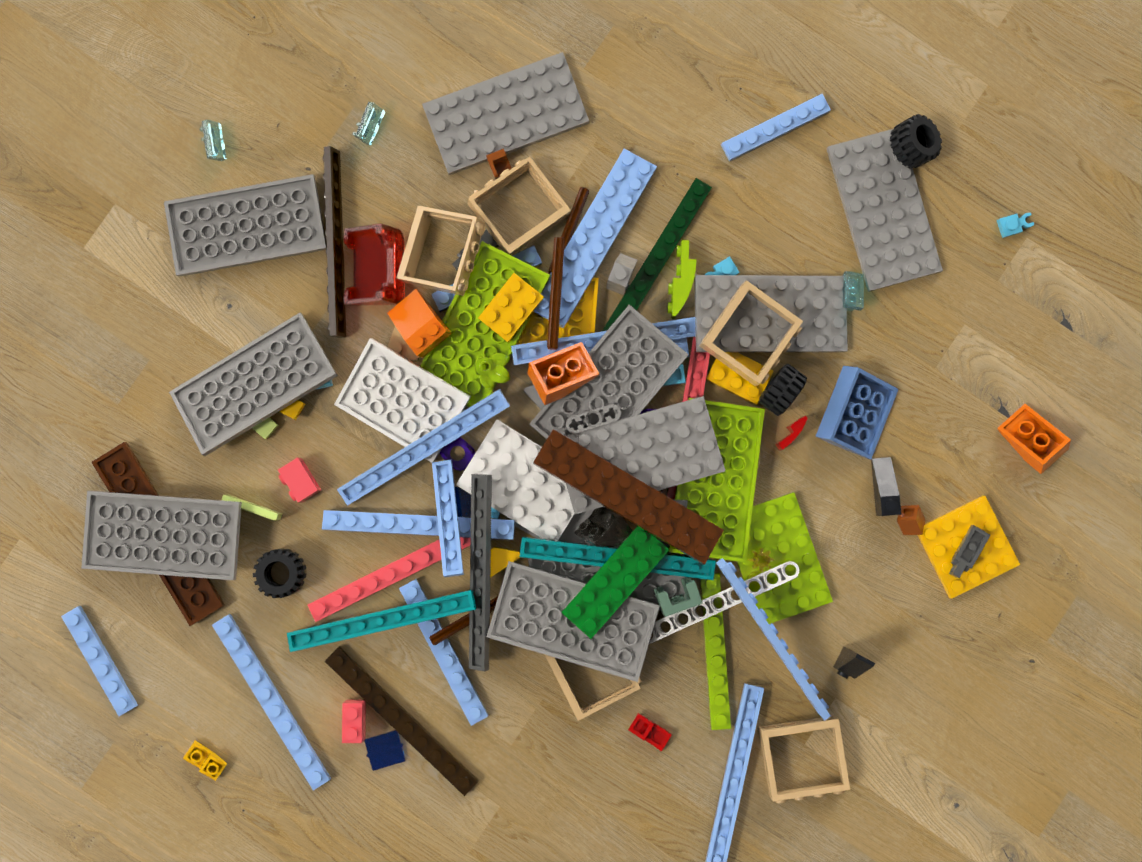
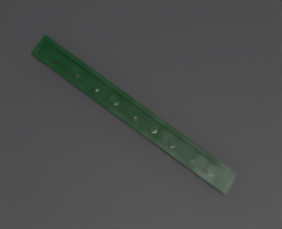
(662, 249)

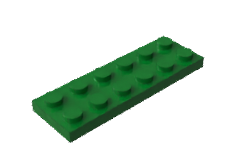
(615, 581)

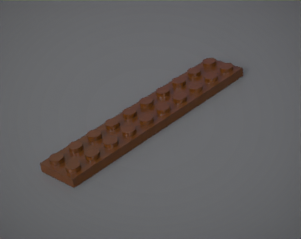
(124, 474)
(628, 497)

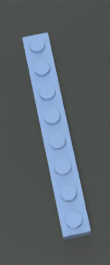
(447, 660)

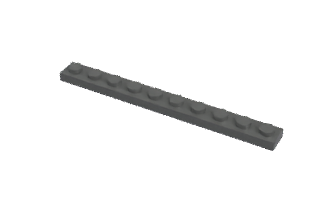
(480, 570)

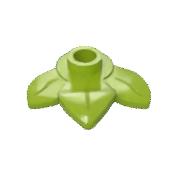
(495, 372)

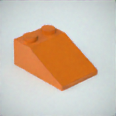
(418, 324)
(562, 372)
(1034, 438)

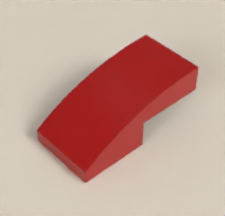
(795, 429)
(650, 732)

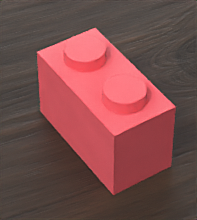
(299, 480)
(353, 721)

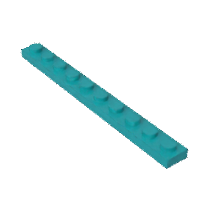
(597, 556)
(381, 621)

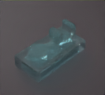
(370, 123)
(213, 140)
(853, 291)

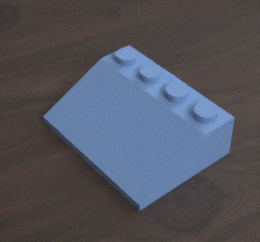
(857, 411)

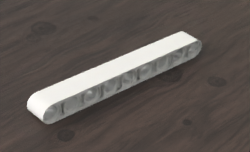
(708, 603)

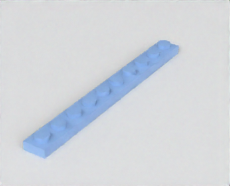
(532, 351)
(423, 447)
(406, 524)
(770, 632)
(271, 702)
(735, 773)

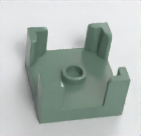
(679, 602)

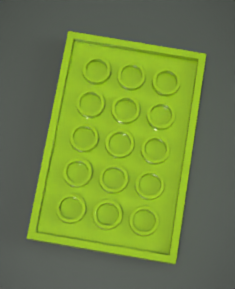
(782, 530)

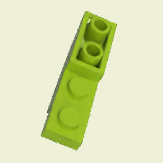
(681, 286)

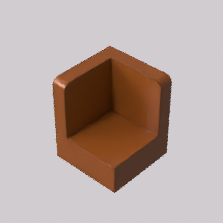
(498, 162)
(911, 520)

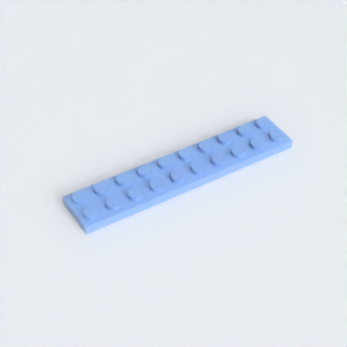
(598, 231)

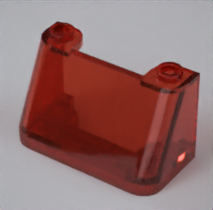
(376, 265)

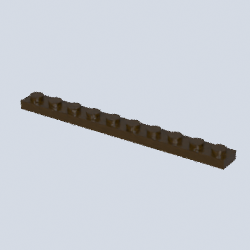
(334, 238)
(401, 721)

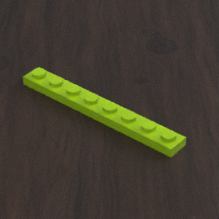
(716, 658)

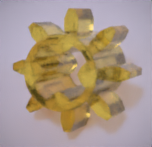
(767, 559)

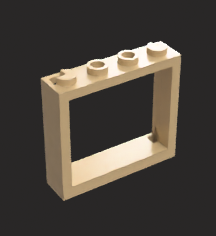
(505, 178)
(416, 242)
(707, 342)
(579, 712)
(799, 727)

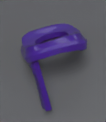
(463, 463)

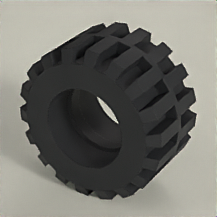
(916, 141)
(783, 389)
(264, 578)

